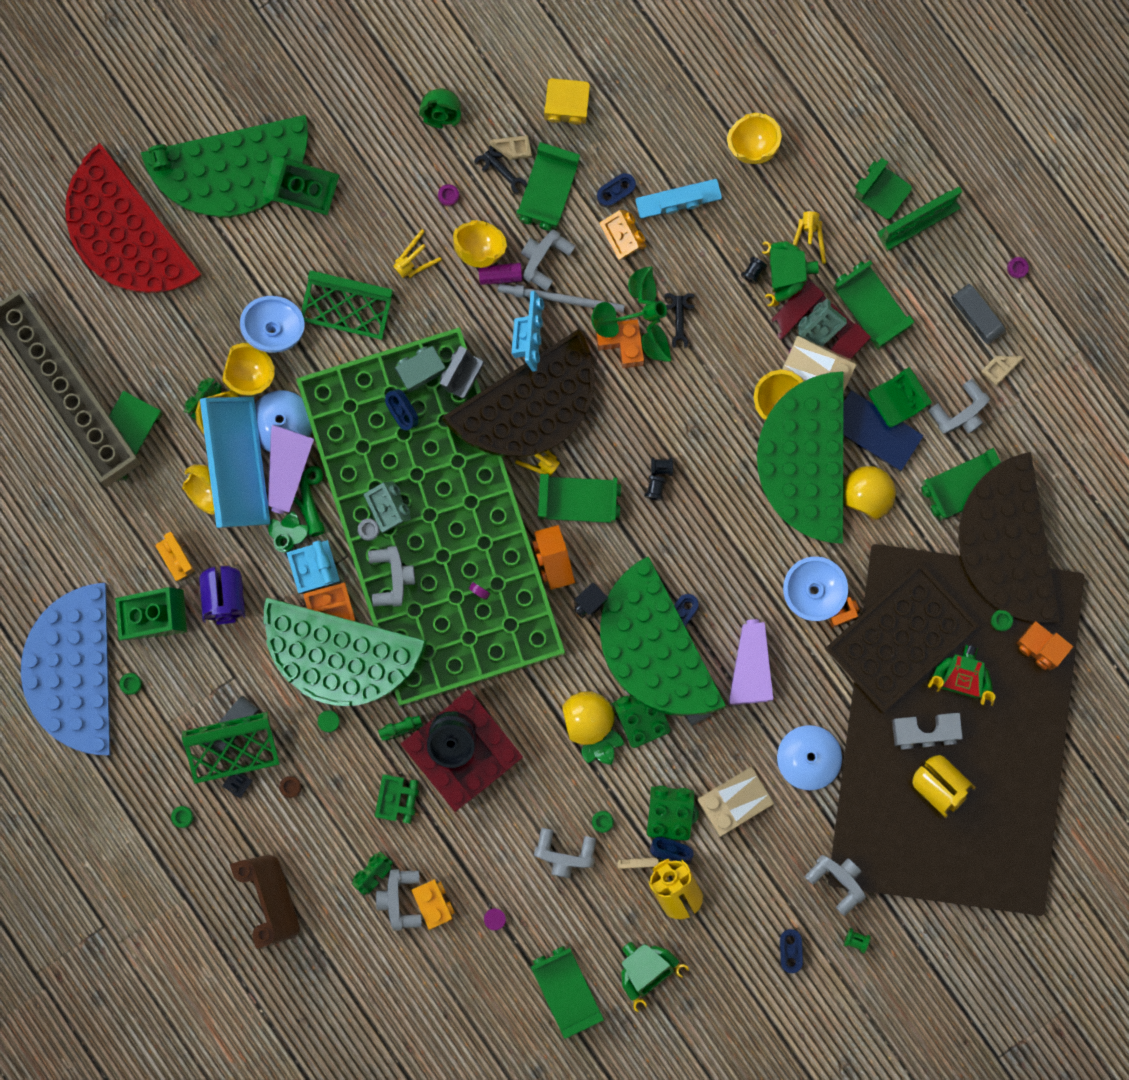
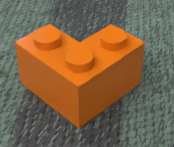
(628, 342)
(553, 557)
(1043, 646)

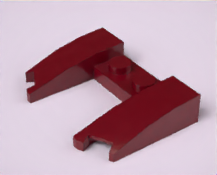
(850, 337)

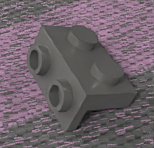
(461, 373)

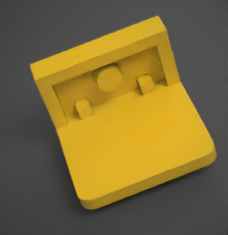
(566, 101)

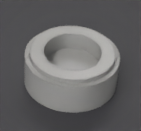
(368, 529)

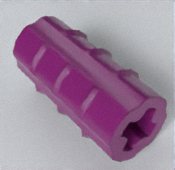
(500, 274)

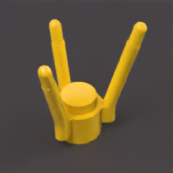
(810, 224)
(403, 263)
(548, 463)

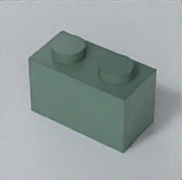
(420, 368)

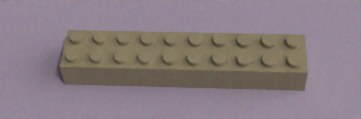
(65, 390)

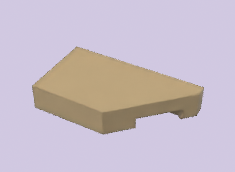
(513, 147)
(1000, 367)
(637, 863)

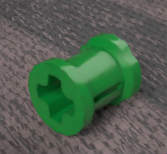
(159, 157)
(857, 940)

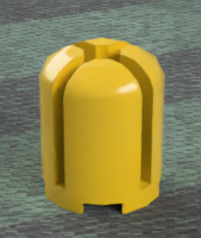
(934, 791)
(682, 884)

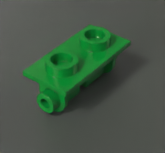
(205, 389)
(364, 880)

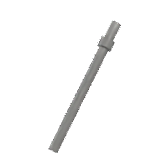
(519, 291)

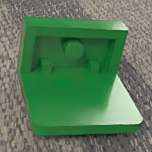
(882, 189)
(900, 398)
(640, 722)
(670, 813)

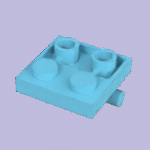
(313, 566)

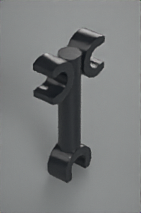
(490, 157)
(679, 304)

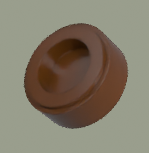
(290, 787)

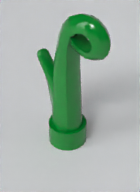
(307, 504)

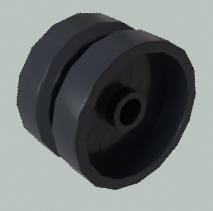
(451, 739)

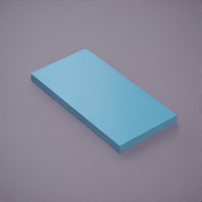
(235, 461)

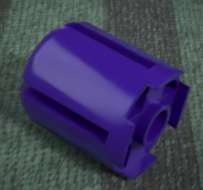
(232, 595)

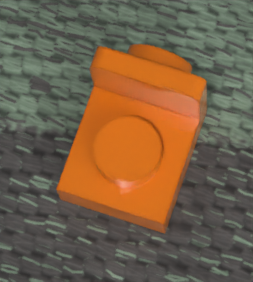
(843, 616)

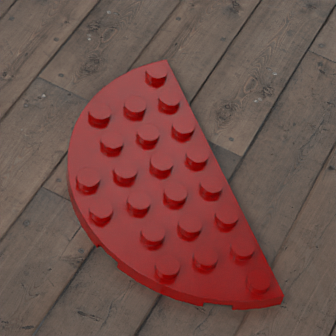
(120, 232)

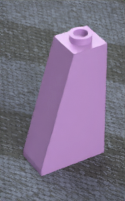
(286, 465)
(752, 670)

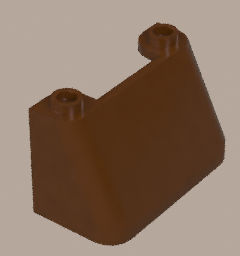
(274, 899)

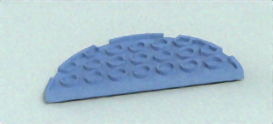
(69, 670)

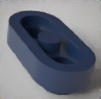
(615, 190)
(401, 409)
(687, 614)
(672, 850)
(791, 951)

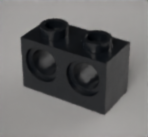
(589, 601)

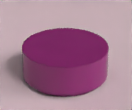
(448, 195)
(1017, 267)
(479, 591)
(494, 919)

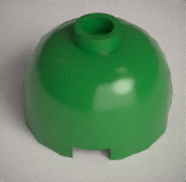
(440, 108)

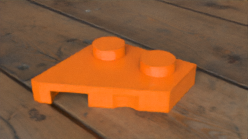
(331, 600)

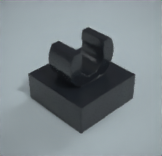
(237, 784)

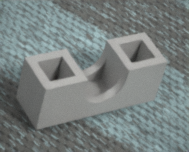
(946, 730)

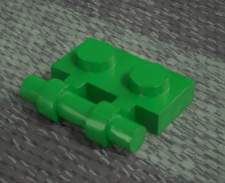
(399, 729)
(390, 796)

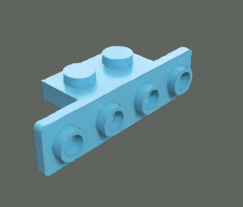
(678, 198)
(527, 333)

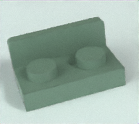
(821, 323)
(387, 506)

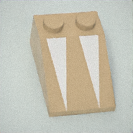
(811, 359)
(734, 801)

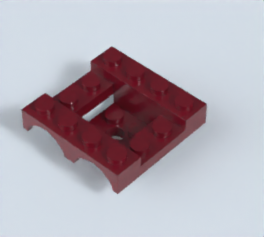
(491, 758)

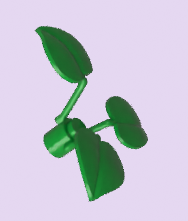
(640, 286)

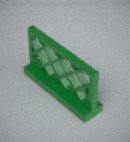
(920, 219)
(350, 286)
(225, 730)

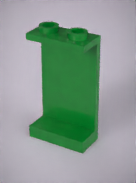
(548, 187)
(872, 305)
(134, 420)
(951, 488)
(578, 499)
(566, 992)

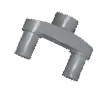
(536, 251)
(967, 418)
(400, 576)
(561, 862)
(845, 875)
(389, 899)

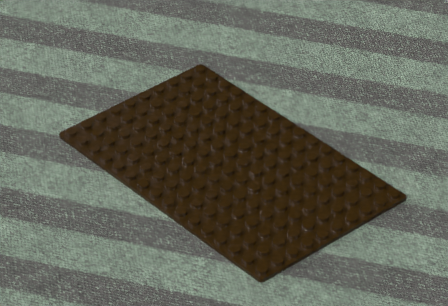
(1001, 837)

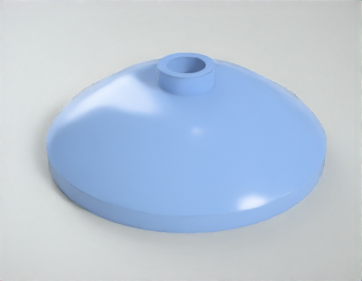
(275, 315)
(282, 404)
(824, 576)
(798, 769)

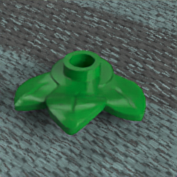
(287, 529)
(603, 749)

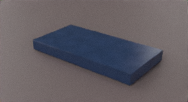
(869, 431)

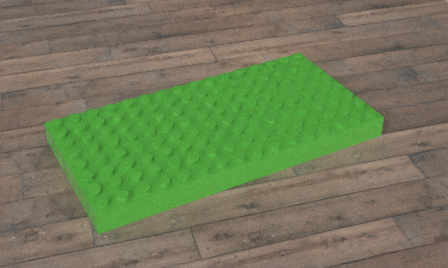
(459, 528)

